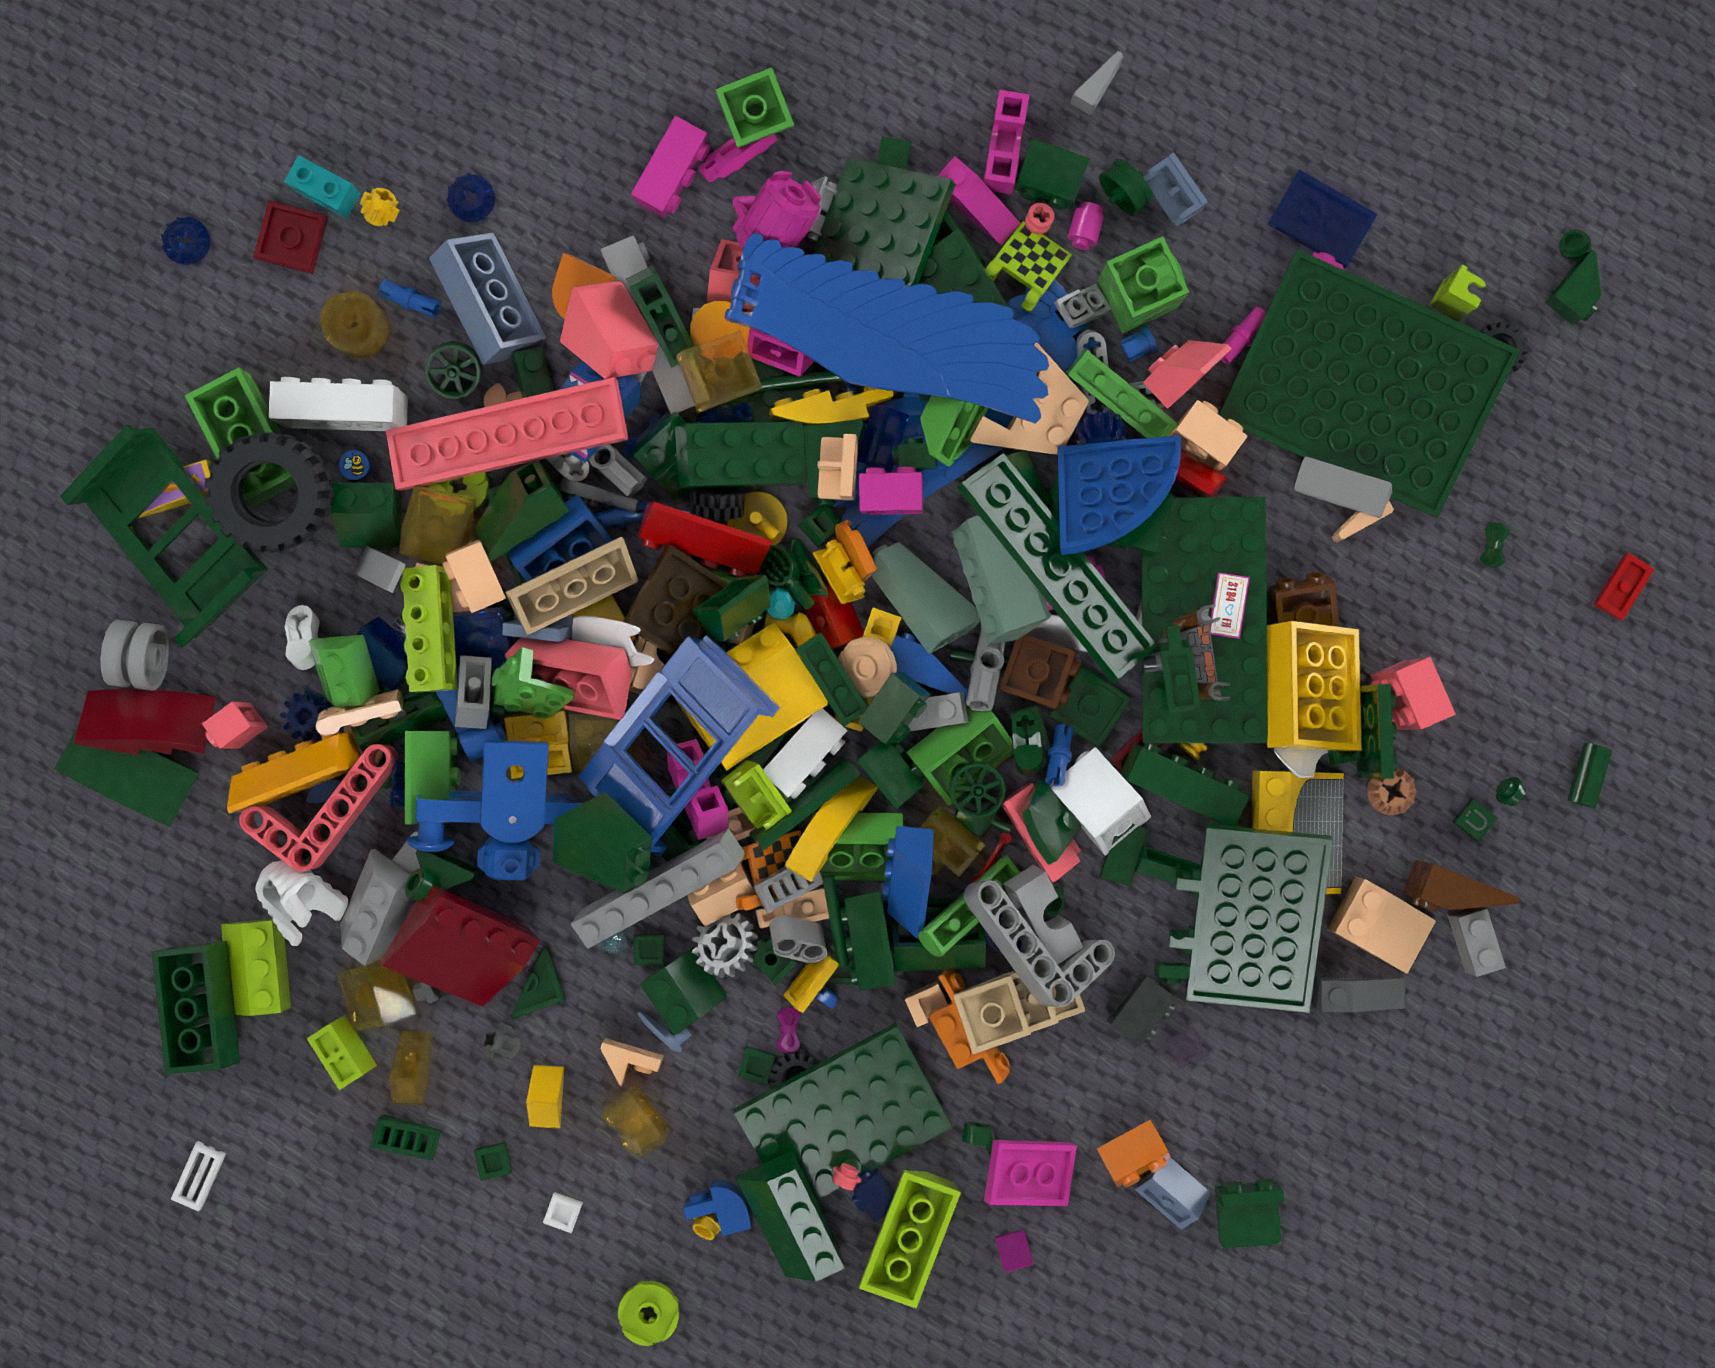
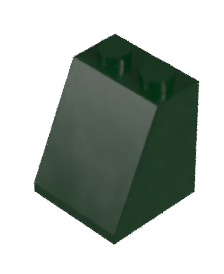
(603, 844)

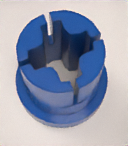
(1139, 344)

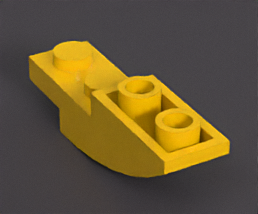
(820, 409)

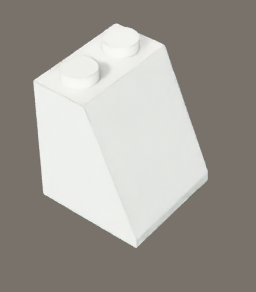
(1101, 799)

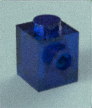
(873, 1193)

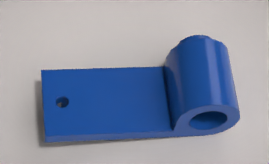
(471, 738)

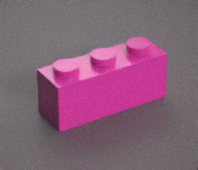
(671, 168)

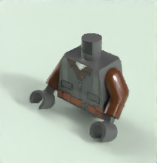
(1200, 640)

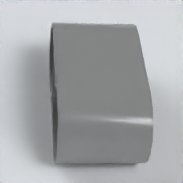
(798, 939)

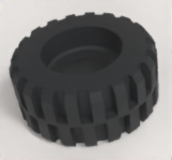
(228, 502)

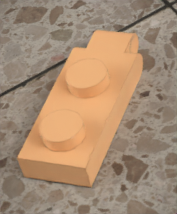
(809, 906)

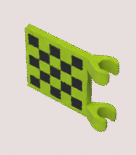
(1030, 260)

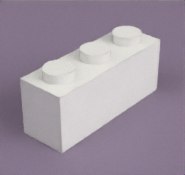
(805, 754)

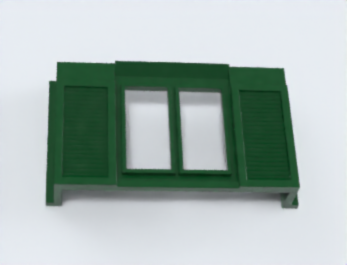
(122, 486)

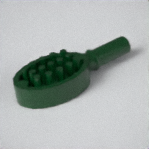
(783, 571)

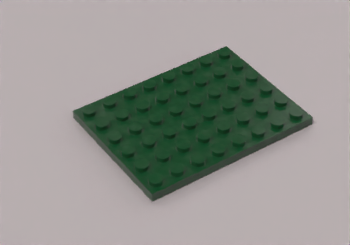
(1368, 381)

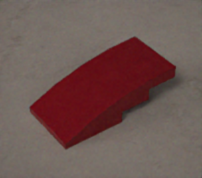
(144, 720)

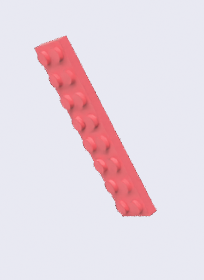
(507, 434)

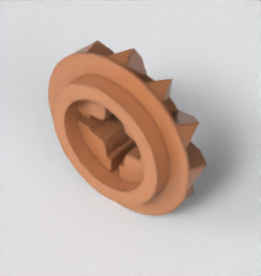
(1396, 805)

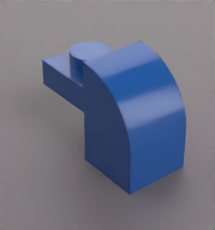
(727, 1202)

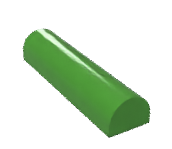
(957, 918)

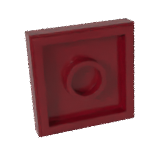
(290, 237)

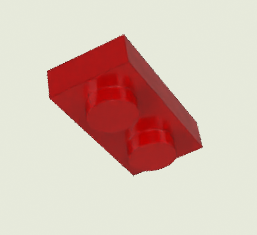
(1623, 586)

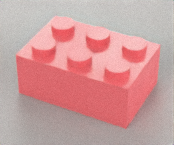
(1417, 692)

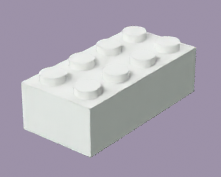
(337, 405)

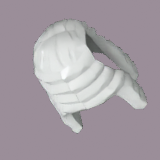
(292, 895)

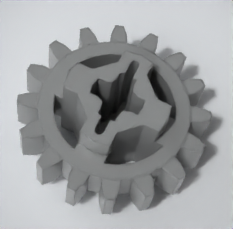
(727, 956)

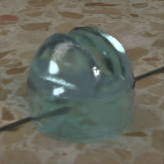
(615, 943)

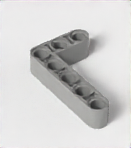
(1033, 951)

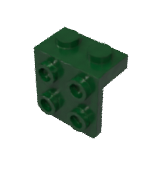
(1248, 1213)

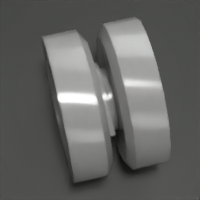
(135, 654)

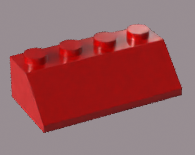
(703, 539)

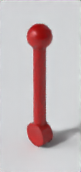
(1004, 839)

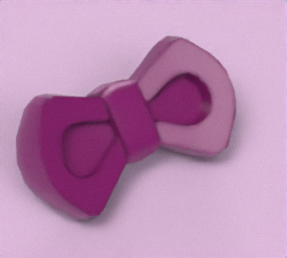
(788, 1039)

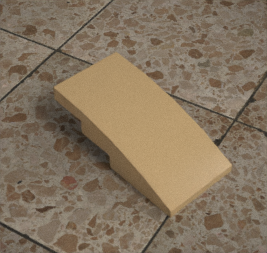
(1006, 1011)

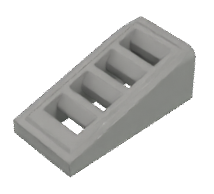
(1092, 90)
(792, 891)

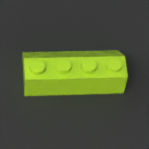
(910, 1237)

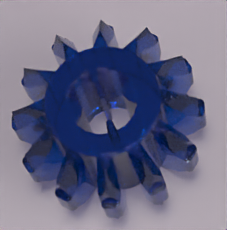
(1100, 428)
(301, 705)

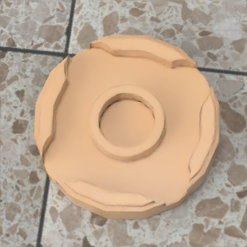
(868, 664)

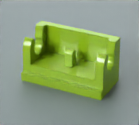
(1454, 296)
(756, 795)
(341, 1052)

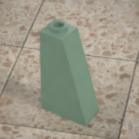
(922, 597)

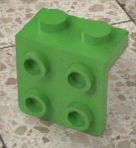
(522, 693)

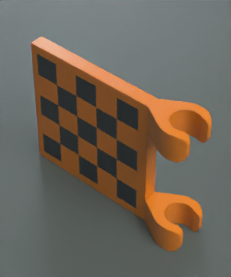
(765, 863)

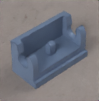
(1175, 190)

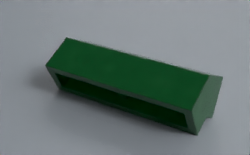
(1163, 865)

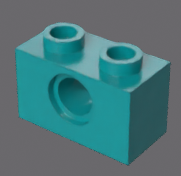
(322, 187)

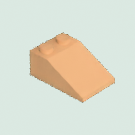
(1381, 924)

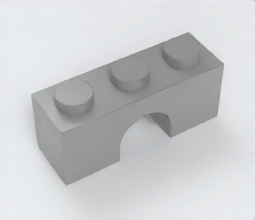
(1031, 894)

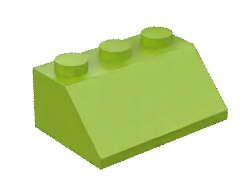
(257, 967)

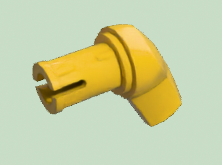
(797, 625)

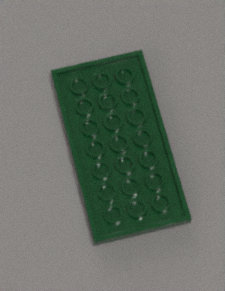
(1196, 545)

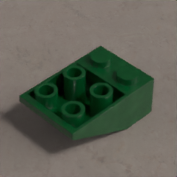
(520, 509)

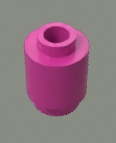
(1086, 225)

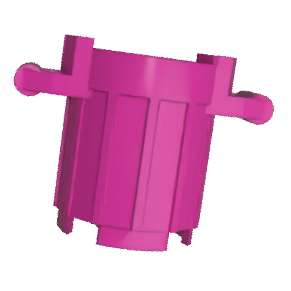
(779, 212)

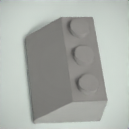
(375, 909)

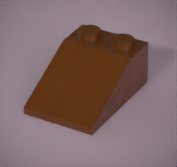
(1436, 887)

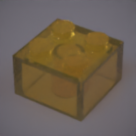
(719, 371)

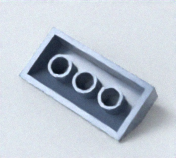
(486, 297)

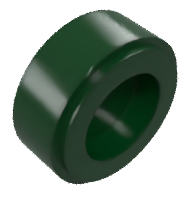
(418, 884)

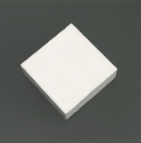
(562, 1212)

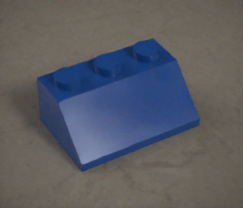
(560, 541)
(909, 876)

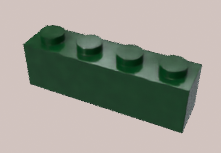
(1184, 785)

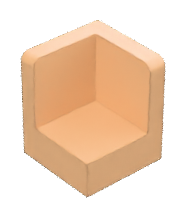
(924, 1001)

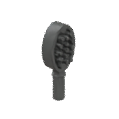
(593, 495)

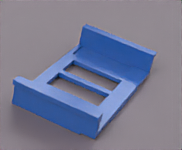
(715, 694)

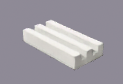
(188, 1200)

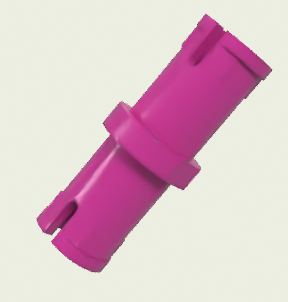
(1243, 334)

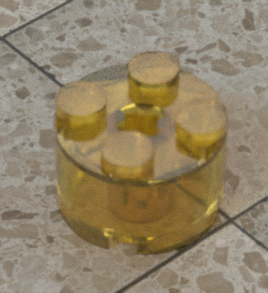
(356, 307)

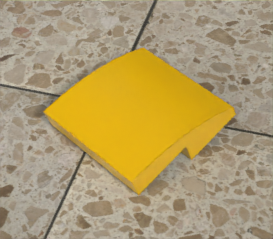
(551, 730)

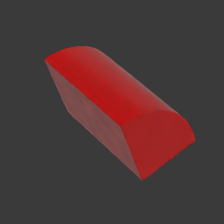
(1198, 476)

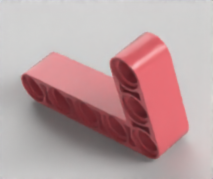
(329, 814)

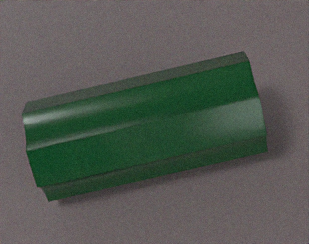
(1589, 775)

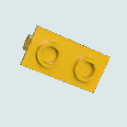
(842, 579)

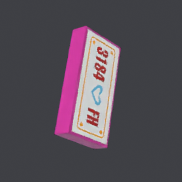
(1230, 604)

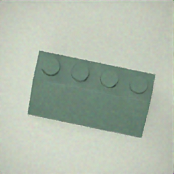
(999, 588)

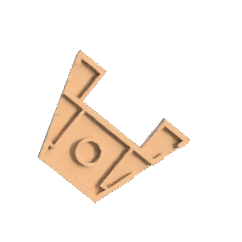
(1059, 417)

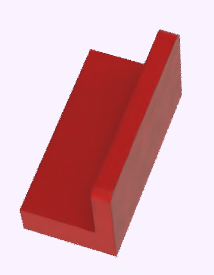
(834, 620)

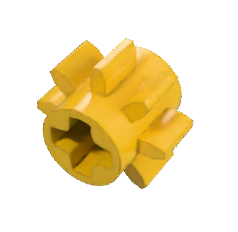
(379, 206)

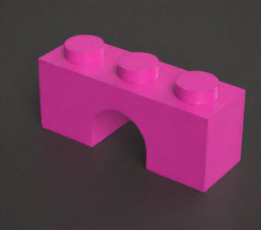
(1005, 141)
(707, 807)

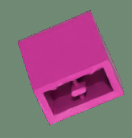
(776, 353)

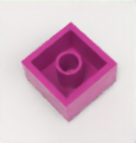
(891, 492)

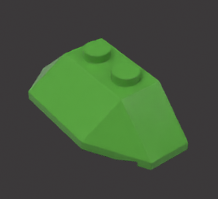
(947, 427)

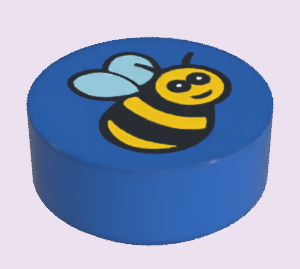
(355, 465)

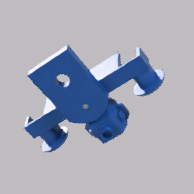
(504, 808)

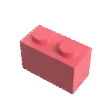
(234, 725)

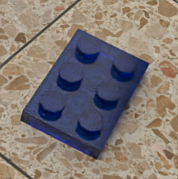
(1322, 218)

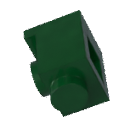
(914, 454)
(775, 971)

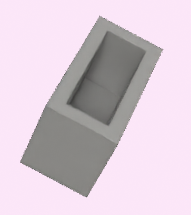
(1476, 941)

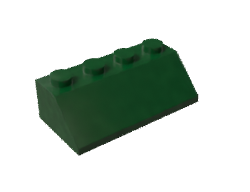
(791, 1219)

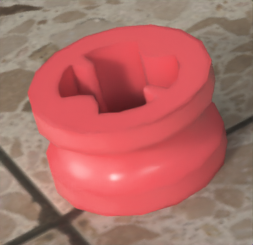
(1034, 224)

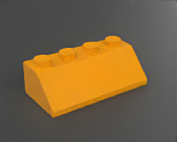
(292, 772)

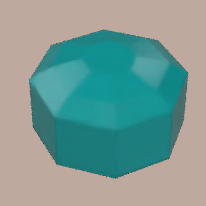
(781, 603)

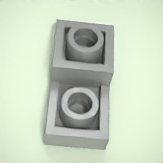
(1082, 306)

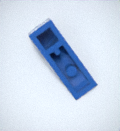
(923, 667)

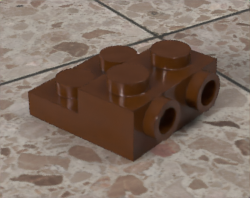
(1305, 600)
(1040, 672)

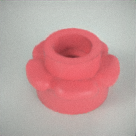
(846, 1176)

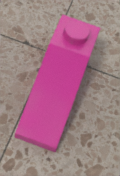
(979, 203)

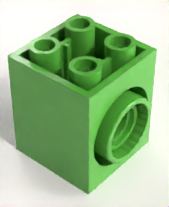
(1143, 284)

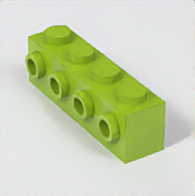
(429, 629)

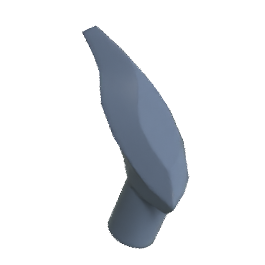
(663, 1033)

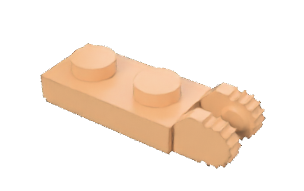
(381, 705)

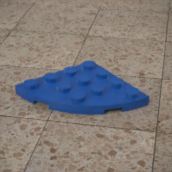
(1112, 488)

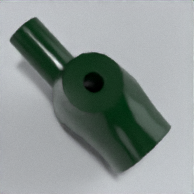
(981, 825)

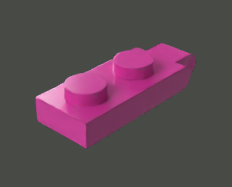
(730, 158)

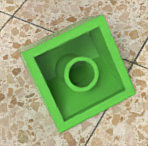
(754, 107)
(344, 669)

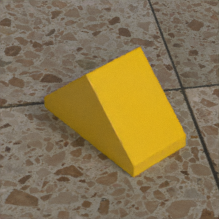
(545, 1096)

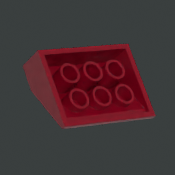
(460, 947)

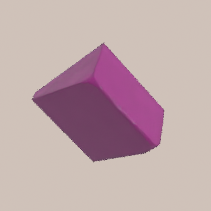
(1014, 1251)

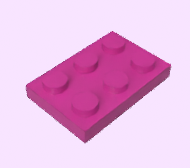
(1030, 1173)

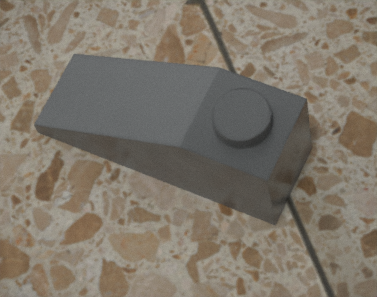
(1358, 994)

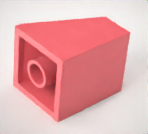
(608, 331)

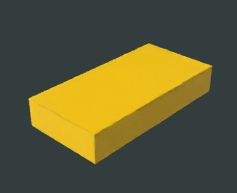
(810, 982)

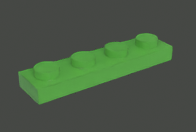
(1120, 396)

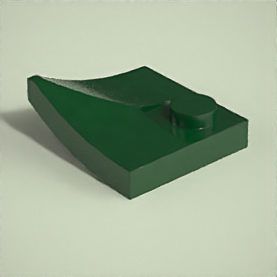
(1048, 822)

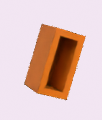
(1134, 1154)

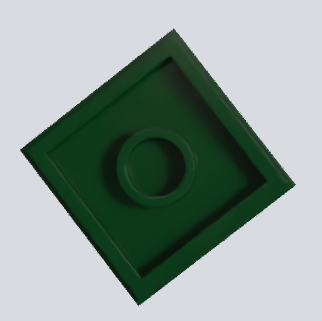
(1092, 707)

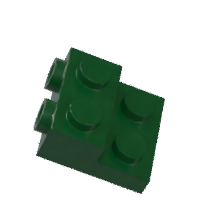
(659, 455)

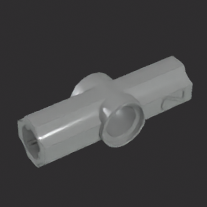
(619, 470)
(985, 679)

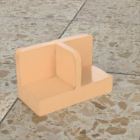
(838, 467)

